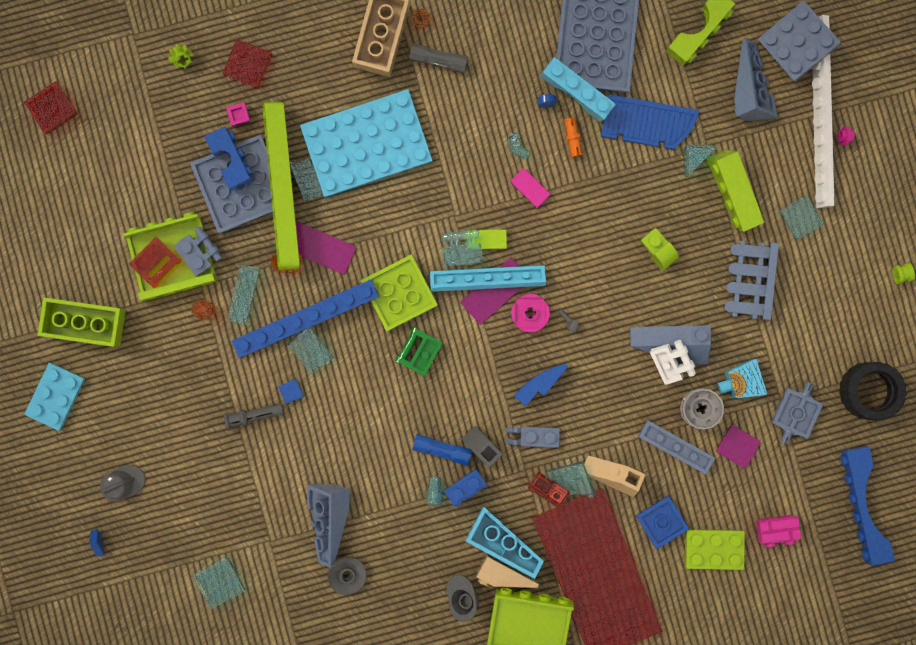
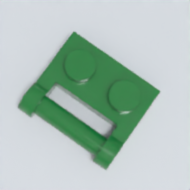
(424, 355)

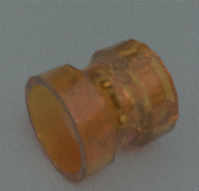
(199, 309)

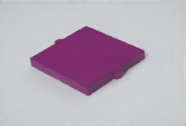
(738, 446)

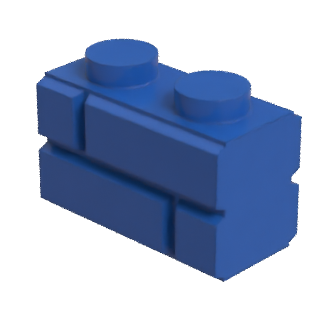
(465, 487)

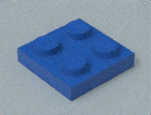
(662, 522)

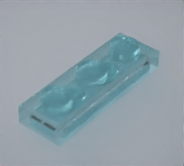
(243, 294)

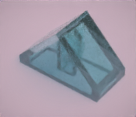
(694, 155)

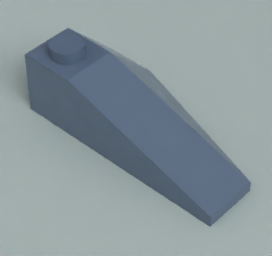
(751, 92)
(695, 338)
(329, 512)

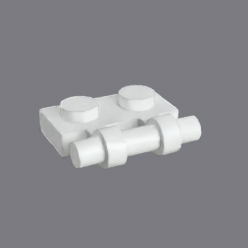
(667, 364)

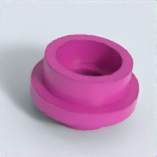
(845, 136)

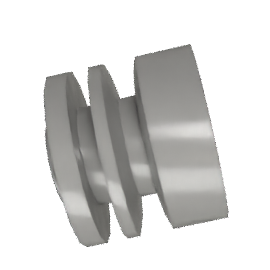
(712, 412)

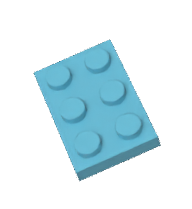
(54, 396)

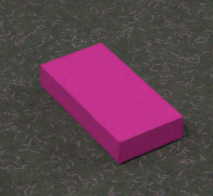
(530, 188)

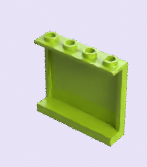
(180, 276)
(529, 619)

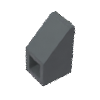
(482, 446)

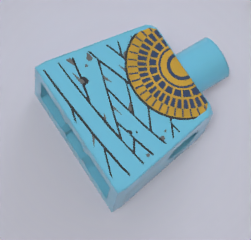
(743, 381)

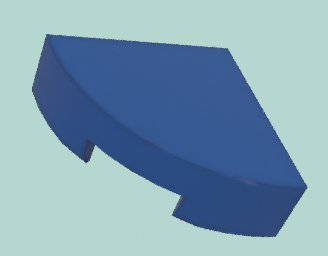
(96, 543)

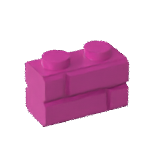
(777, 530)

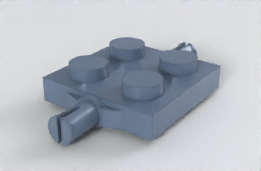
(797, 413)

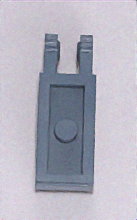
(535, 436)

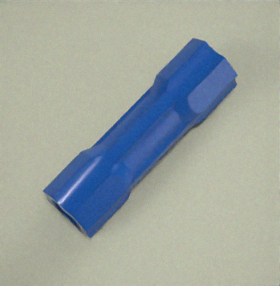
(430, 446)

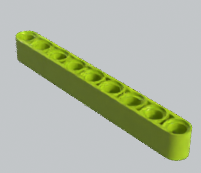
(280, 185)

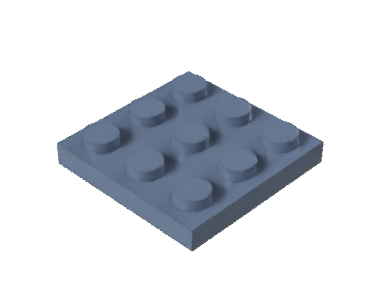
(799, 41)

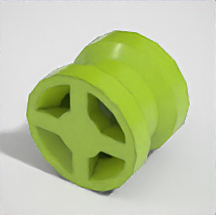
(903, 273)

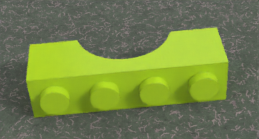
(685, 45)

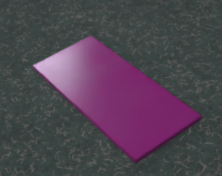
(323, 248)
(484, 302)

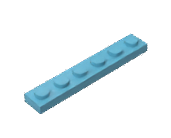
(487, 278)

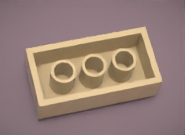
(380, 36)

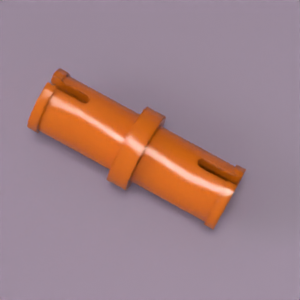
(573, 137)

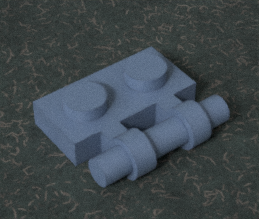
(193, 255)

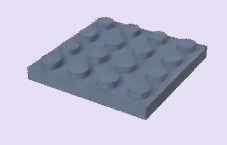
(245, 204)

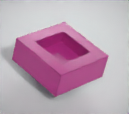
(238, 114)

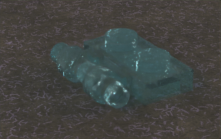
(461, 254)

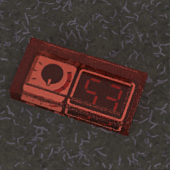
(549, 490)

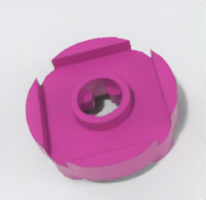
(538, 305)

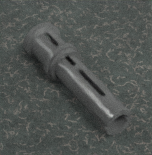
(244, 417)

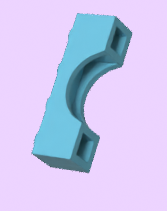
(590, 98)

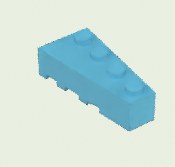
(498, 541)

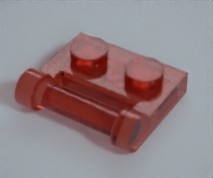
(150, 257)

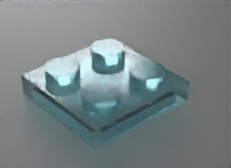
(219, 582)

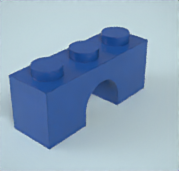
(237, 173)

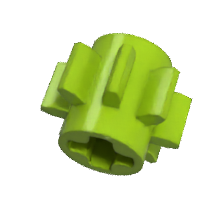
(185, 55)

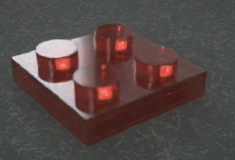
(247, 63)
(50, 108)

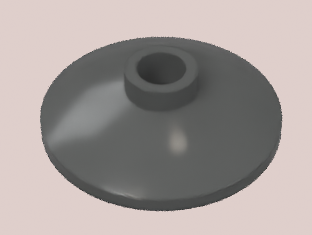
(353, 581)

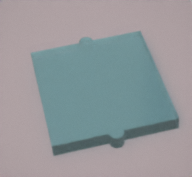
(801, 217)

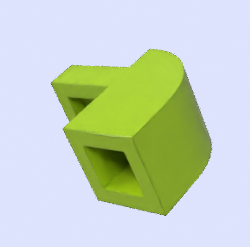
(662, 251)

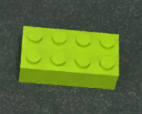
(81, 322)

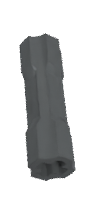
(439, 58)

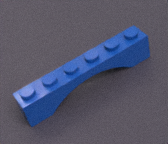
(858, 466)

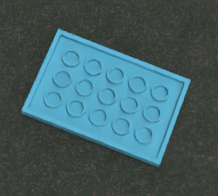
(366, 143)

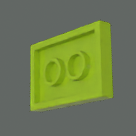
(714, 549)

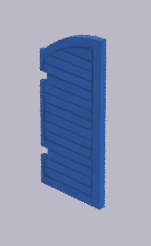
(648, 122)

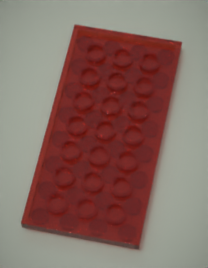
(597, 572)

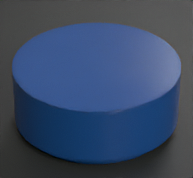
(547, 100)

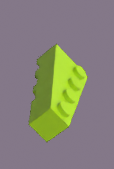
(735, 189)

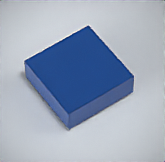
(291, 391)

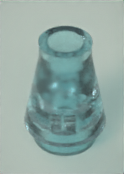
(434, 492)

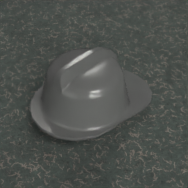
(122, 483)
(462, 598)

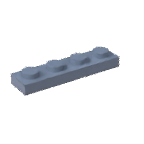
(676, 447)

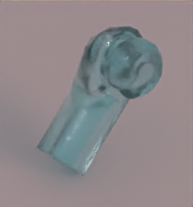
(515, 146)

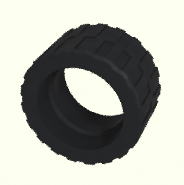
(895, 390)

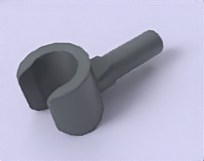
(573, 325)

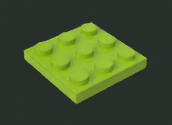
(401, 293)

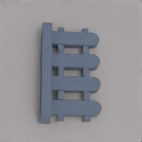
(758, 271)

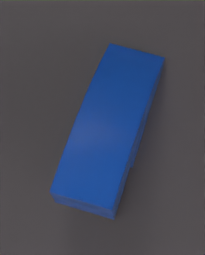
(539, 383)

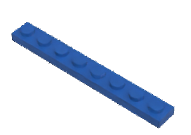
(305, 318)

